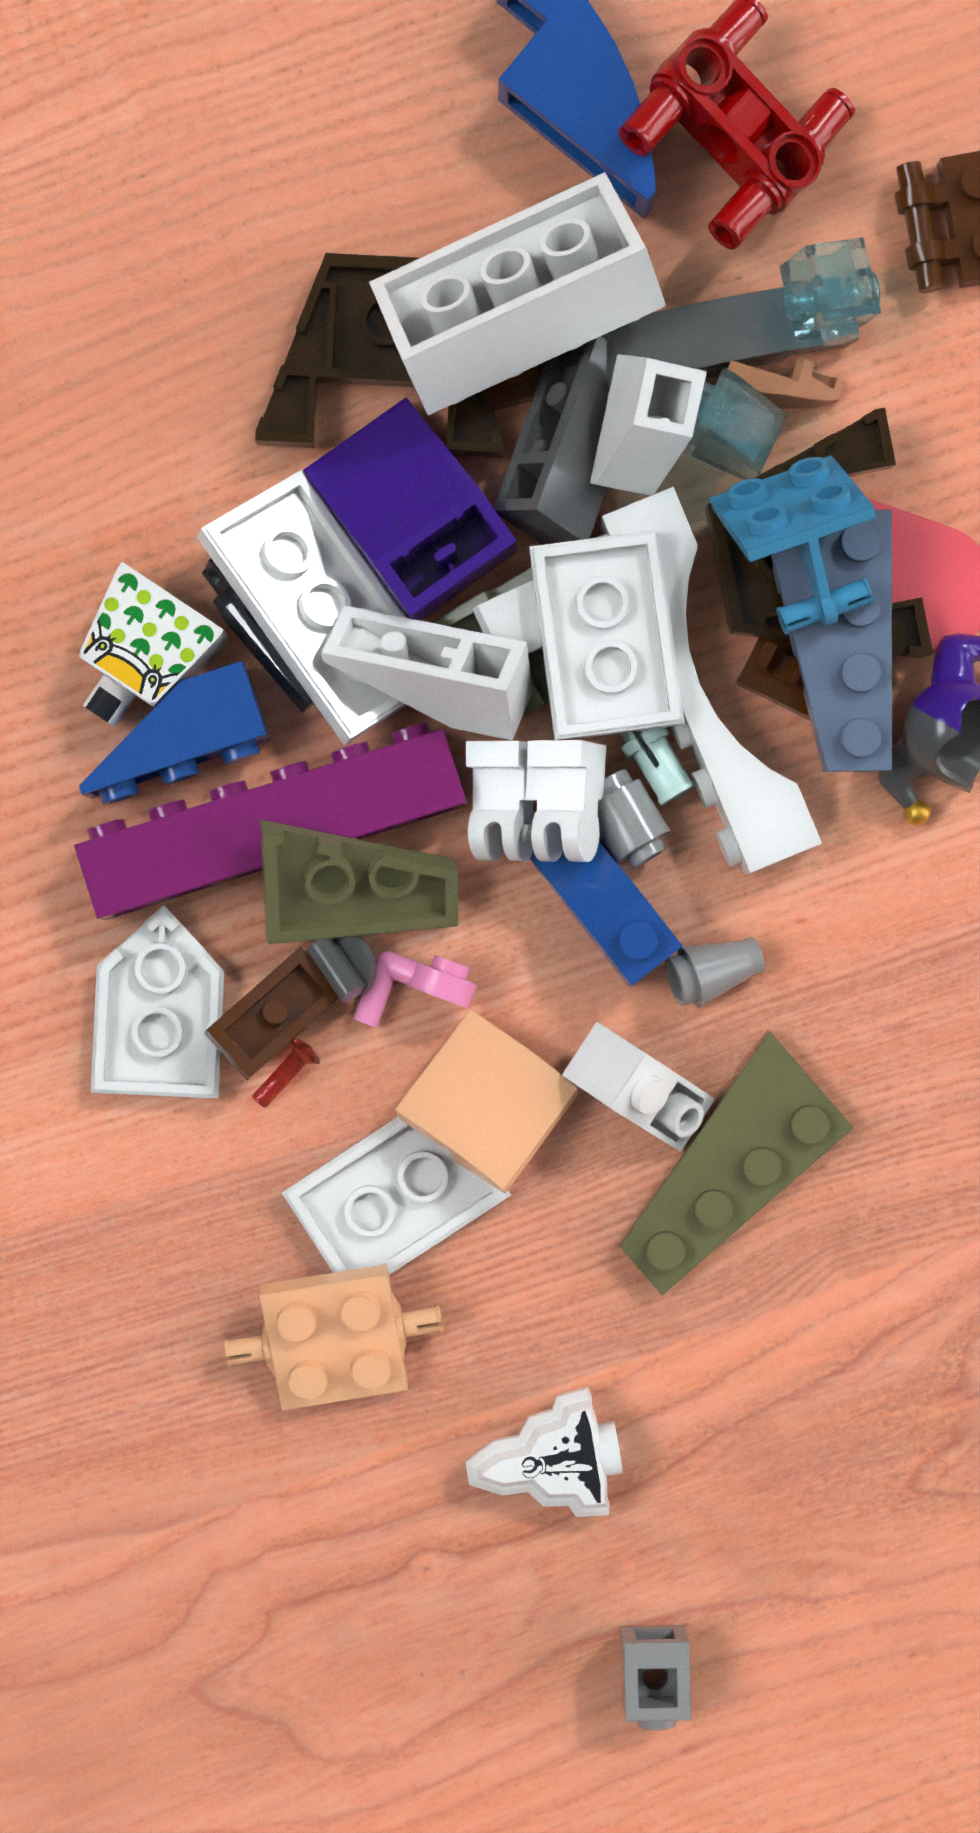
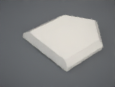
(153, 1012)

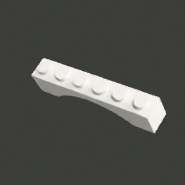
(758, 807)

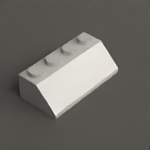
(518, 293)

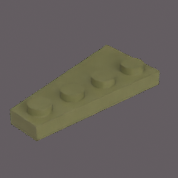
(745, 1154)

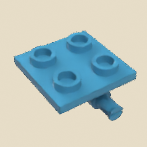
(796, 511)

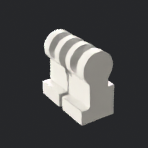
(556, 774)

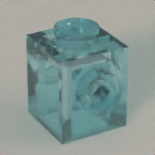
(830, 291)

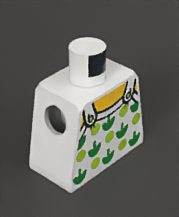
(144, 644)

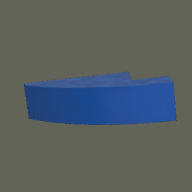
(577, 93)

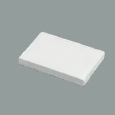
(606, 635)
(388, 1199)

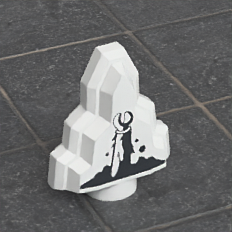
(555, 1458)

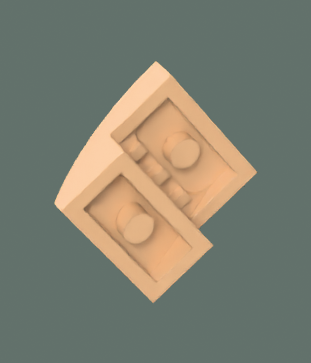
(487, 1101)

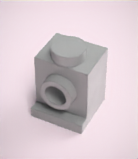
(660, 1703)

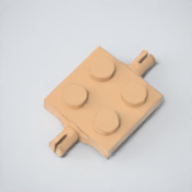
(334, 1337)

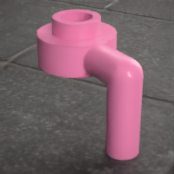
(441, 979)

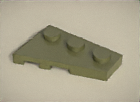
(350, 886)

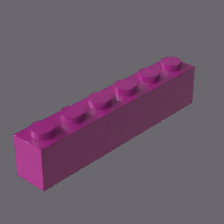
(222, 839)

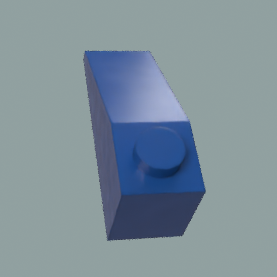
(611, 913)

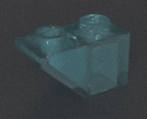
(735, 427)

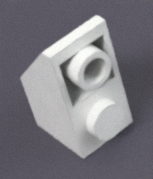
(646, 423)
(638, 1087)

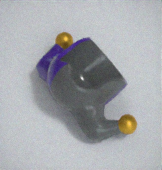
(940, 729)

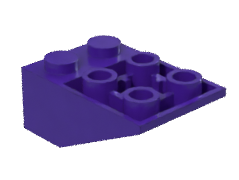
(411, 510)

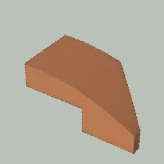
(799, 390)

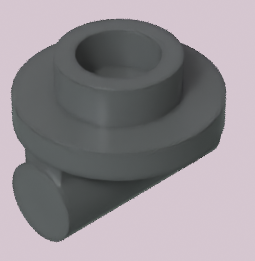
(345, 965)

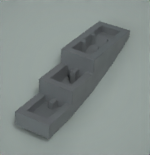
(713, 332)

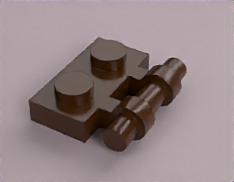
(960, 199)

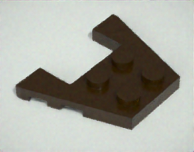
(349, 342)
(750, 587)

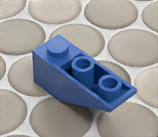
(192, 724)

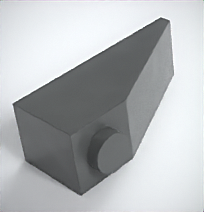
(552, 465)

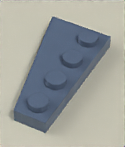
(848, 662)

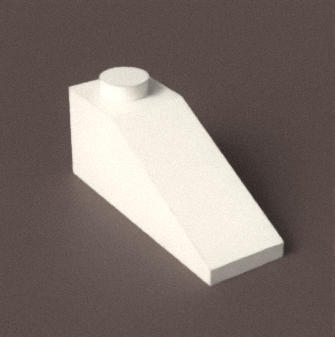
(441, 670)

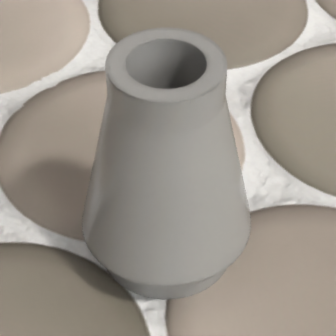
(712, 969)

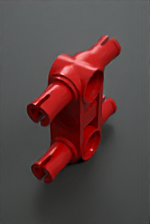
(737, 121)

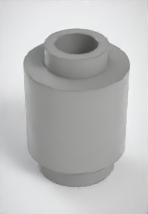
(630, 821)

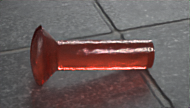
(301, 1055)

